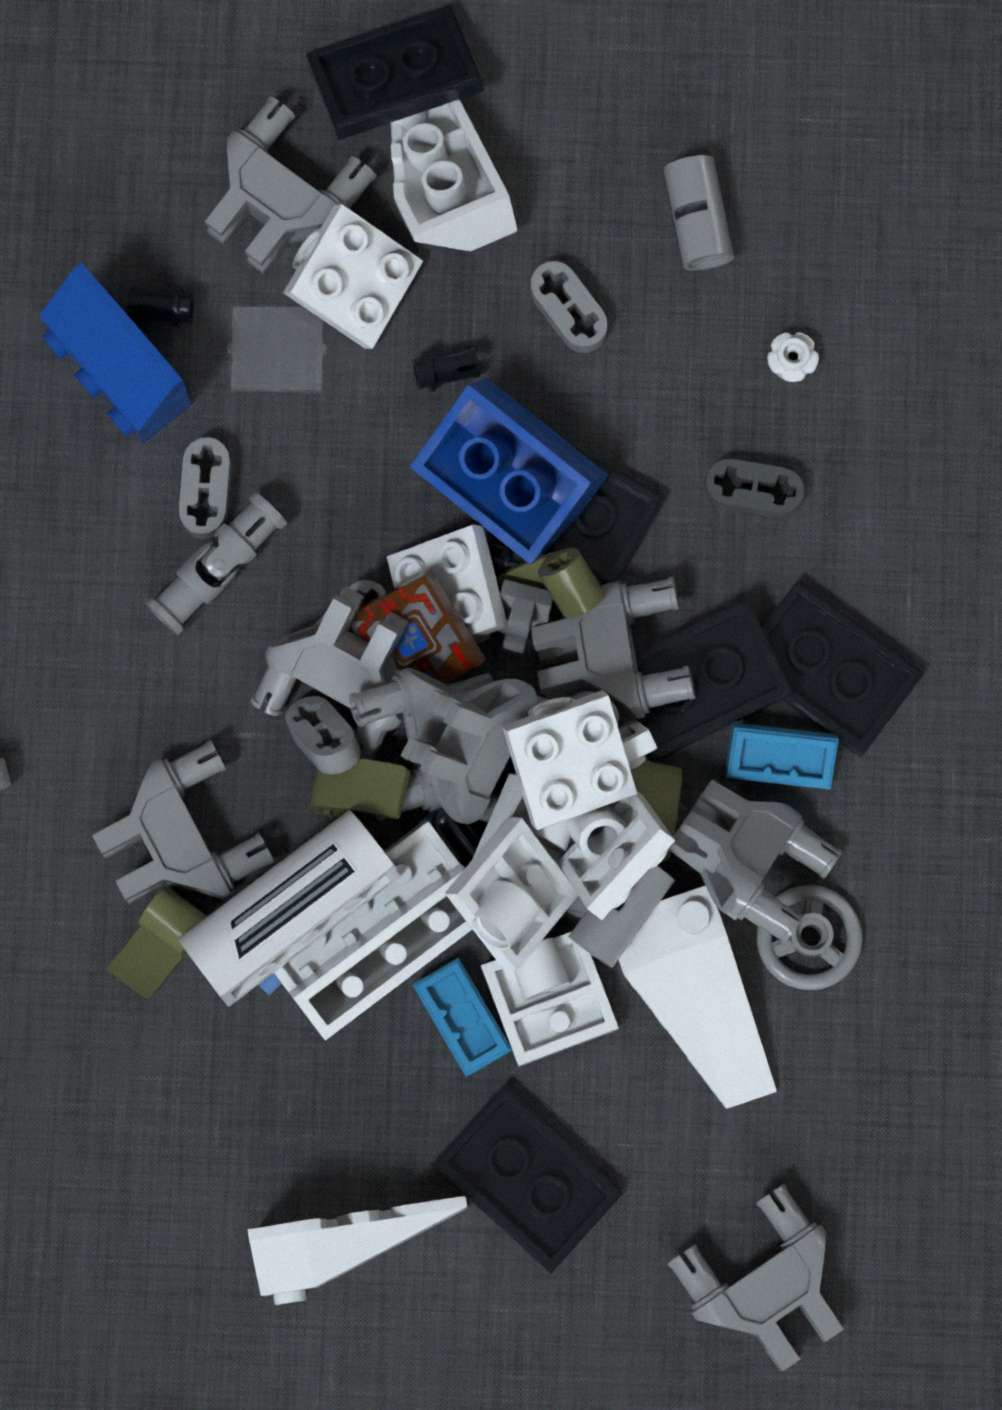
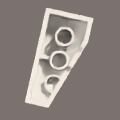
(448, 181)
(696, 993)

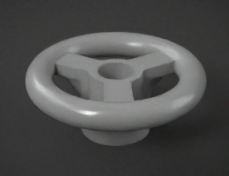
(841, 962)

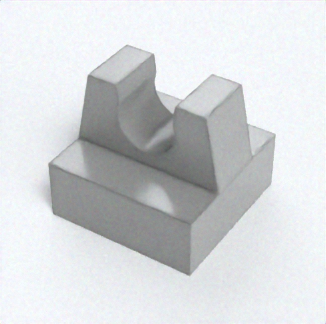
(523, 609)

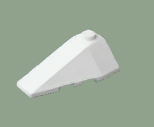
(318, 1250)

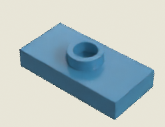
(781, 756)
(462, 1018)

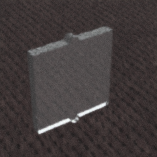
(276, 350)

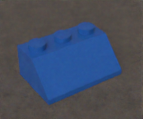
(112, 356)
(508, 470)

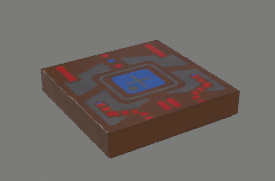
(435, 636)

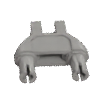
(274, 193)
(606, 651)
(335, 664)
(409, 695)
(472, 746)
(173, 838)
(735, 846)
(769, 1290)

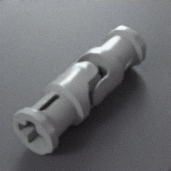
(217, 559)

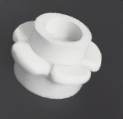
(788, 369)

